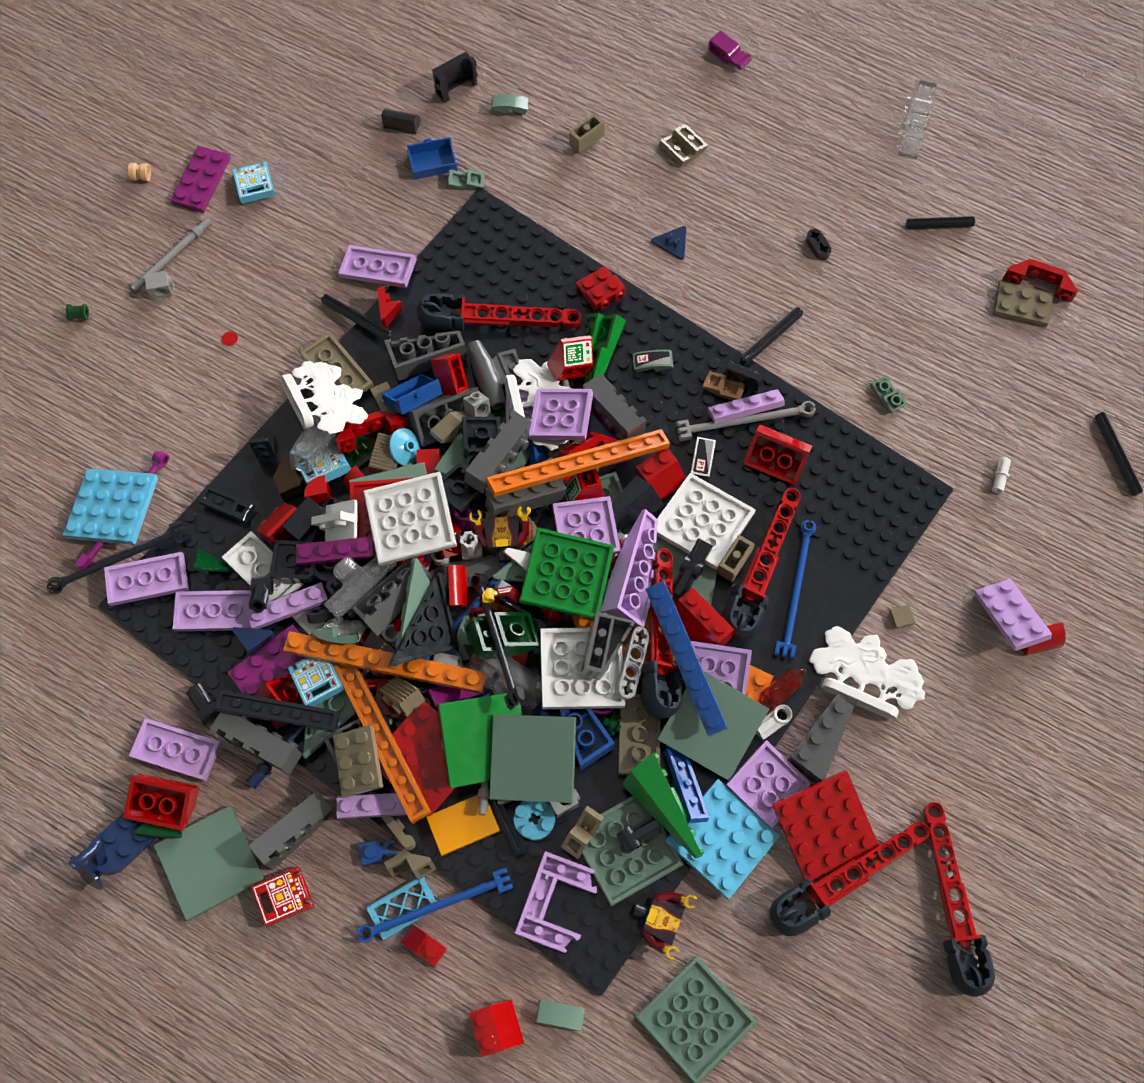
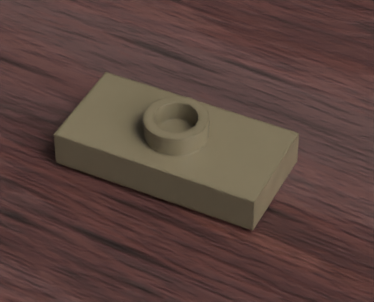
(377, 392)

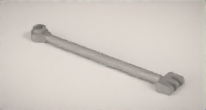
(686, 430)

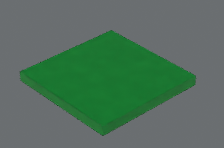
(566, 573)
(468, 737)

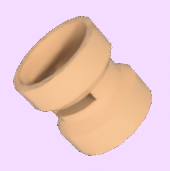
(139, 172)

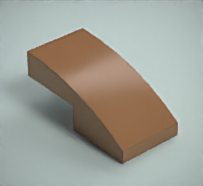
(721, 386)

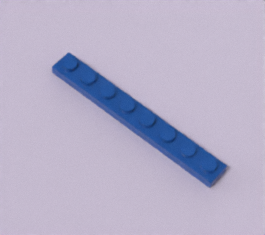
(686, 659)

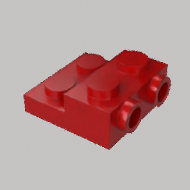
(601, 288)

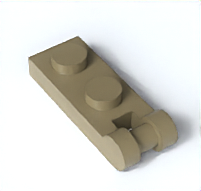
(397, 827)

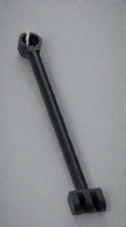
(173, 533)
(515, 693)

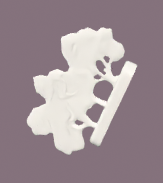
(540, 379)
(327, 396)
(867, 665)

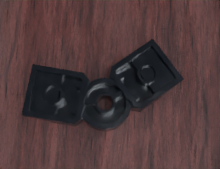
(476, 434)
(285, 568)

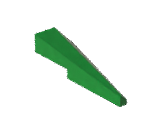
(605, 335)
(652, 790)

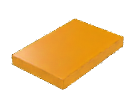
(461, 825)

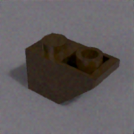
(287, 480)

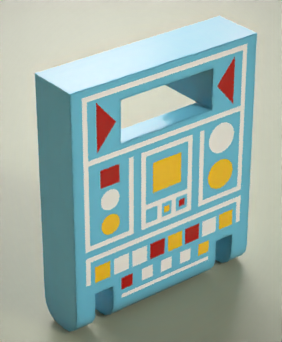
(251, 178)
(331, 466)
(312, 675)

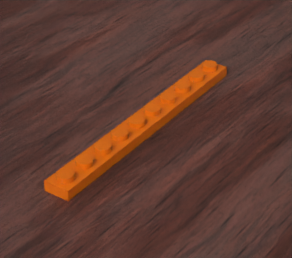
(577, 463)
(379, 661)
(388, 750)

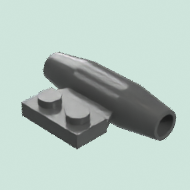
(491, 372)

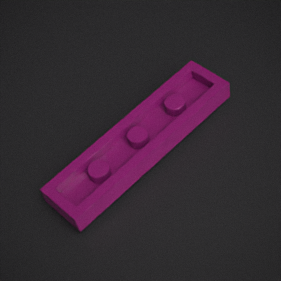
(335, 550)

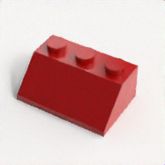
(777, 454)
(702, 620)
(160, 801)

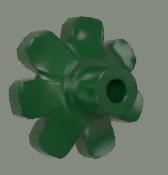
(610, 722)

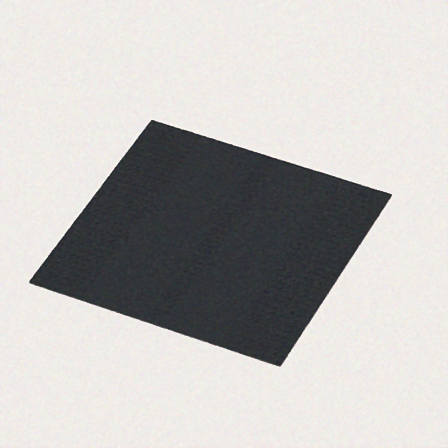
(855, 489)

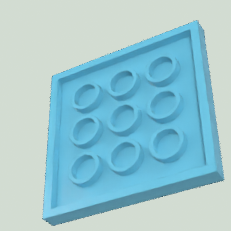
(110, 506)
(731, 840)

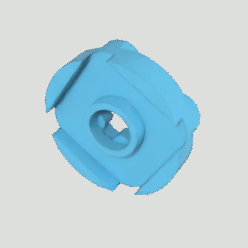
(528, 829)

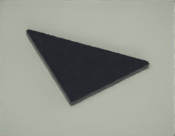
(430, 628)

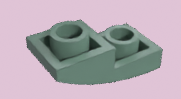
(507, 102)
(887, 395)
(559, 1015)

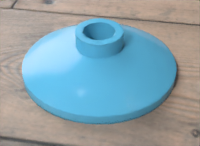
(403, 446)

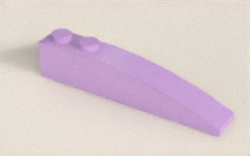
(633, 573)

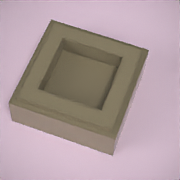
(902, 616)

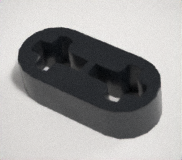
(820, 243)
(318, 615)

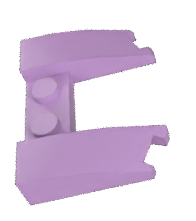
(531, 922)

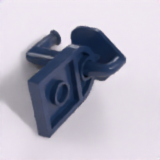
(110, 851)

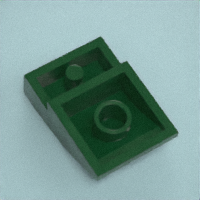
(515, 631)

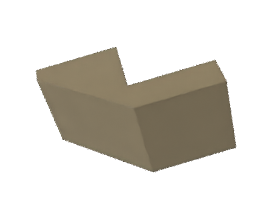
(448, 427)
(582, 832)
(419, 864)

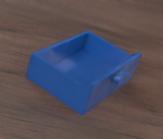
(431, 157)
(412, 393)

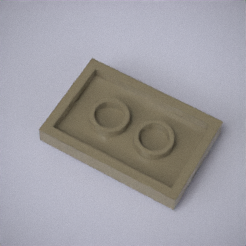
(1023, 304)
(357, 761)

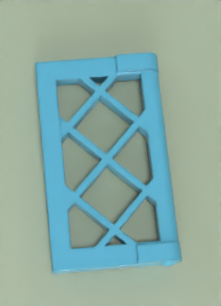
(386, 899)

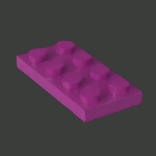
(200, 179)
(265, 664)

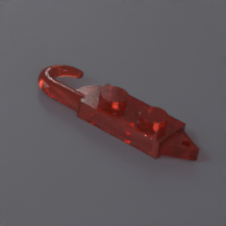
(781, 688)

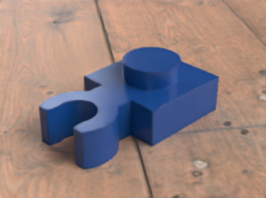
(373, 852)

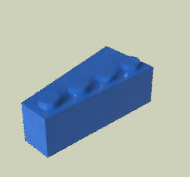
(591, 737)

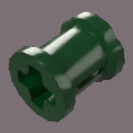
(77, 312)

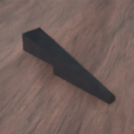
(634, 499)

